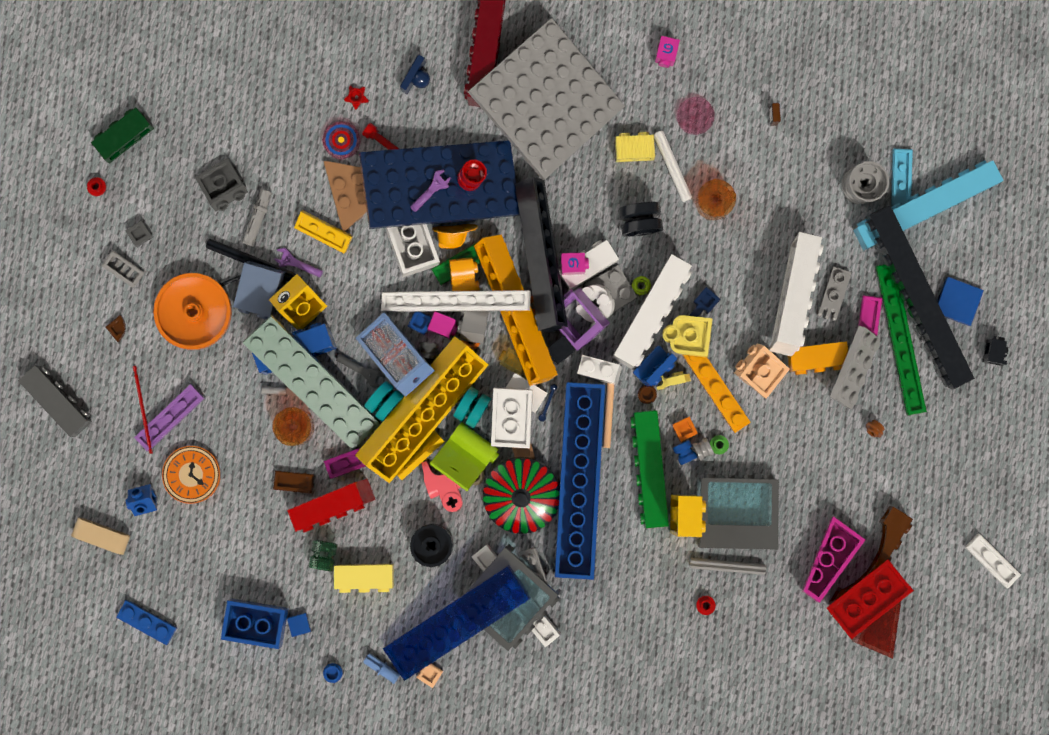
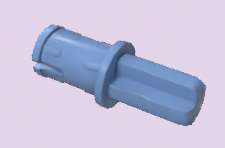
(381, 668)

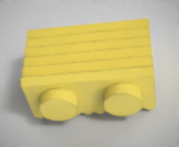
(634, 148)

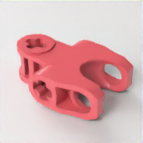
(441, 486)

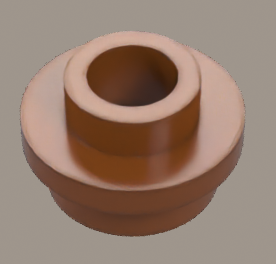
(875, 428)

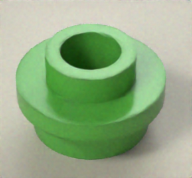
(714, 440)

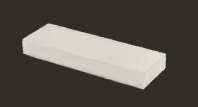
(993, 561)

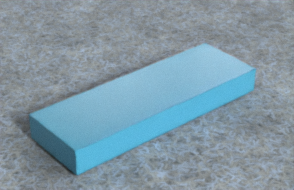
(901, 176)

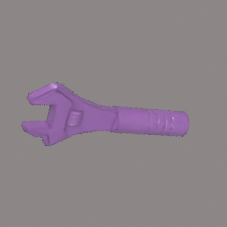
(437, 184)
(289, 260)

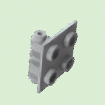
(531, 559)

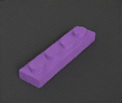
(170, 416)

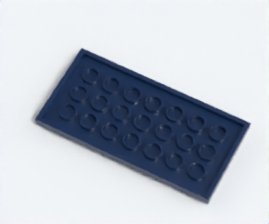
(401, 176)

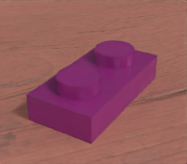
(343, 464)

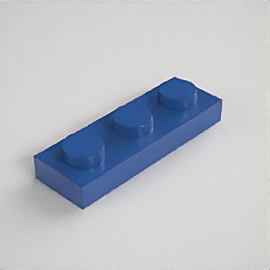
(146, 622)

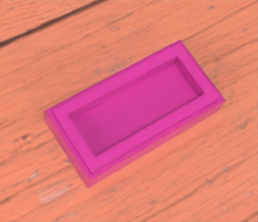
(870, 313)

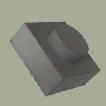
(139, 234)

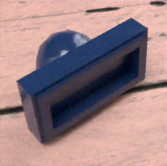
(416, 76)

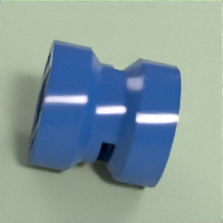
(684, 452)

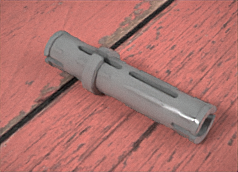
(257, 217)

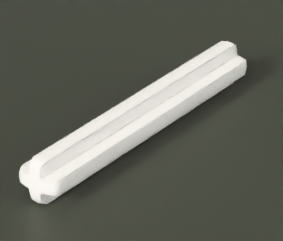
(672, 166)

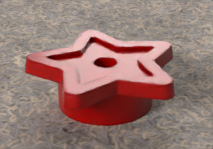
(351, 96)

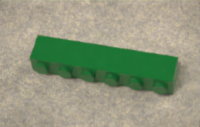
(650, 469)

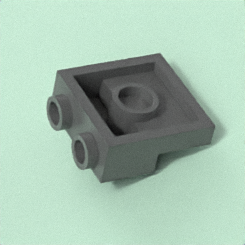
(221, 185)

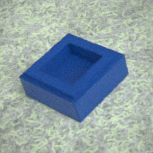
(420, 322)
(299, 624)

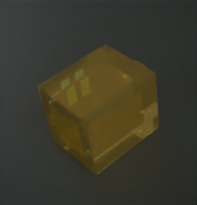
(510, 361)

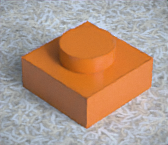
(684, 429)

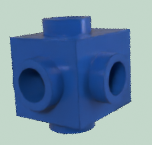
(141, 500)

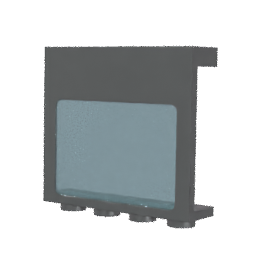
(740, 512)
(520, 620)

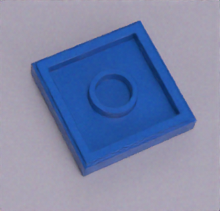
(959, 301)

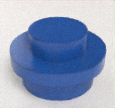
(332, 673)

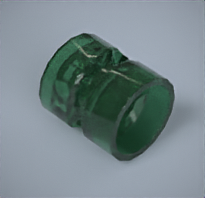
(320, 562)

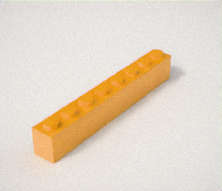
(520, 324)

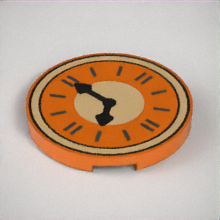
(191, 474)

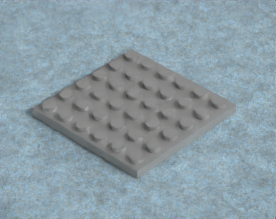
(546, 99)

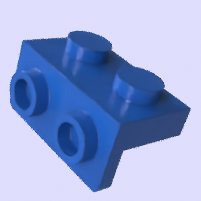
(654, 366)

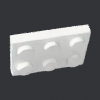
(511, 417)

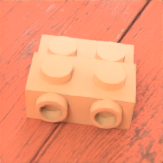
(761, 370)

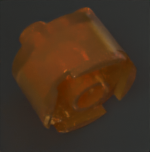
(720, 209)
(285, 434)

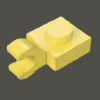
(677, 378)

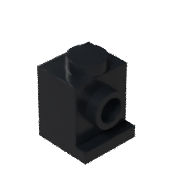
(995, 351)

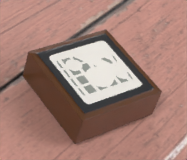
(774, 111)

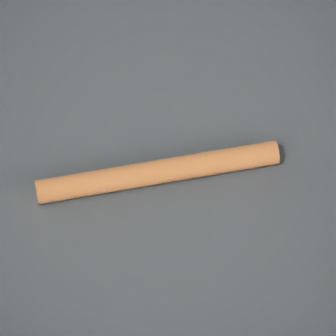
(608, 416)

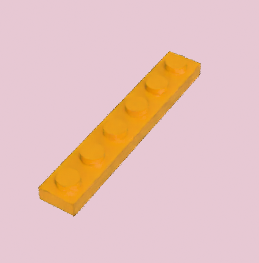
(718, 392)

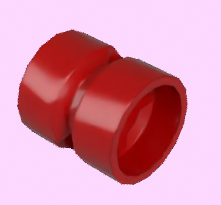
(472, 175)

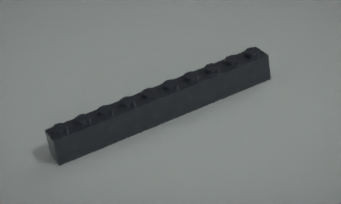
(919, 297)

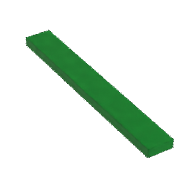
(901, 343)

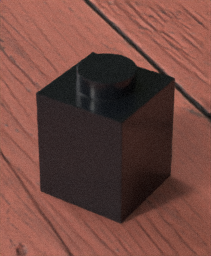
(561, 350)

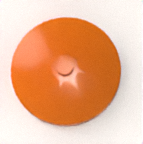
(192, 311)

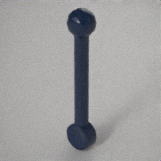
(542, 417)

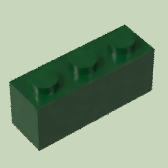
(122, 135)

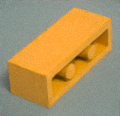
(818, 358)

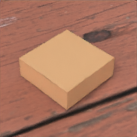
(430, 675)

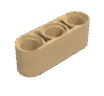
(100, 536)

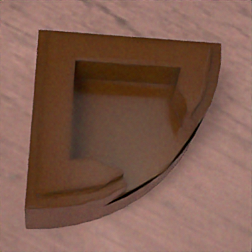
(117, 328)

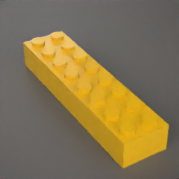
(421, 410)

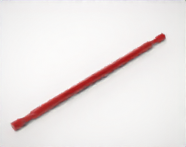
(142, 410)

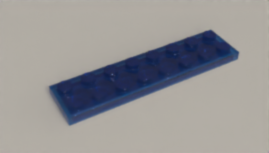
(457, 622)

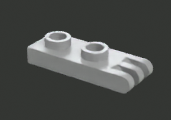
(834, 293)

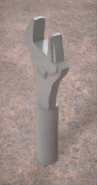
(277, 390)

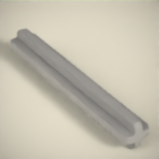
(728, 566)

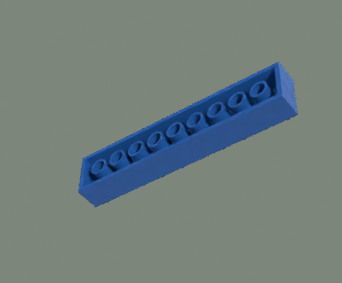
(579, 481)

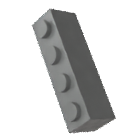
(55, 400)

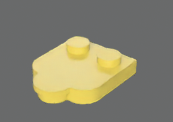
(689, 335)

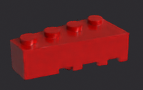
(331, 505)

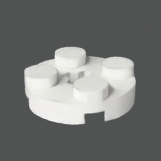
(603, 297)

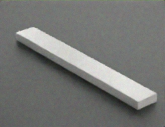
(456, 301)

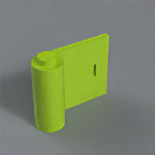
(464, 456)

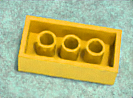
(687, 515)

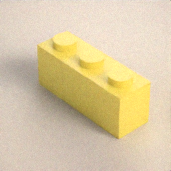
(363, 577)

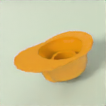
(453, 236)

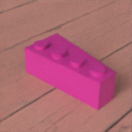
(832, 557)

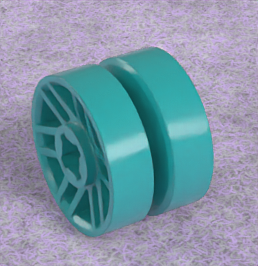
(383, 400)
(472, 407)

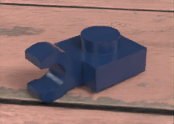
(705, 302)

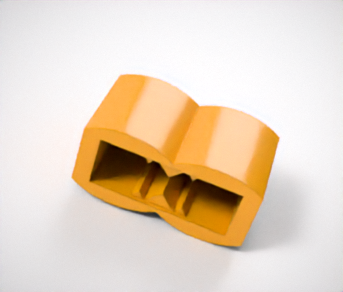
(463, 274)

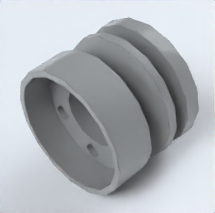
(875, 180)

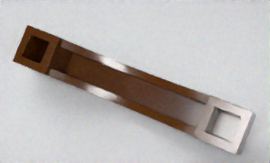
(893, 528)

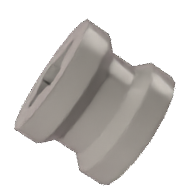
(702, 449)

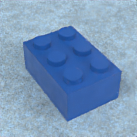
(254, 623)

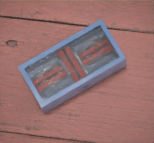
(394, 354)

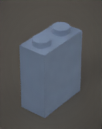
(256, 287)

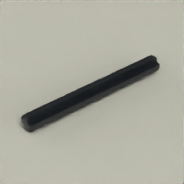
(243, 257)

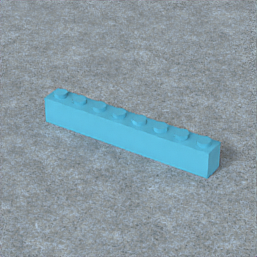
(938, 199)

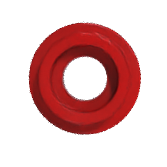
(102, 186)
(699, 605)

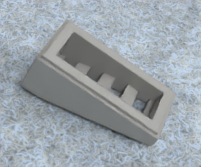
(111, 257)

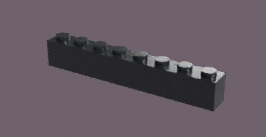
(541, 255)

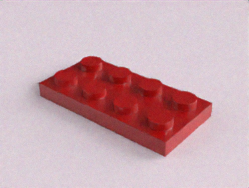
(869, 599)

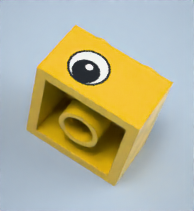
(298, 302)

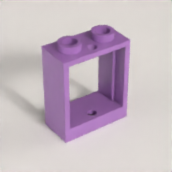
(570, 332)

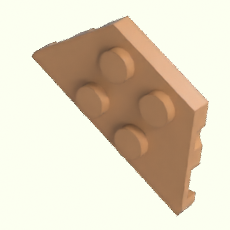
(347, 192)

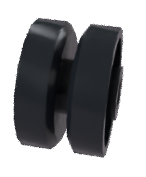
(640, 219)
(420, 545)

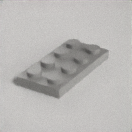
(855, 367)

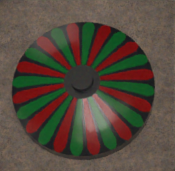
(521, 495)

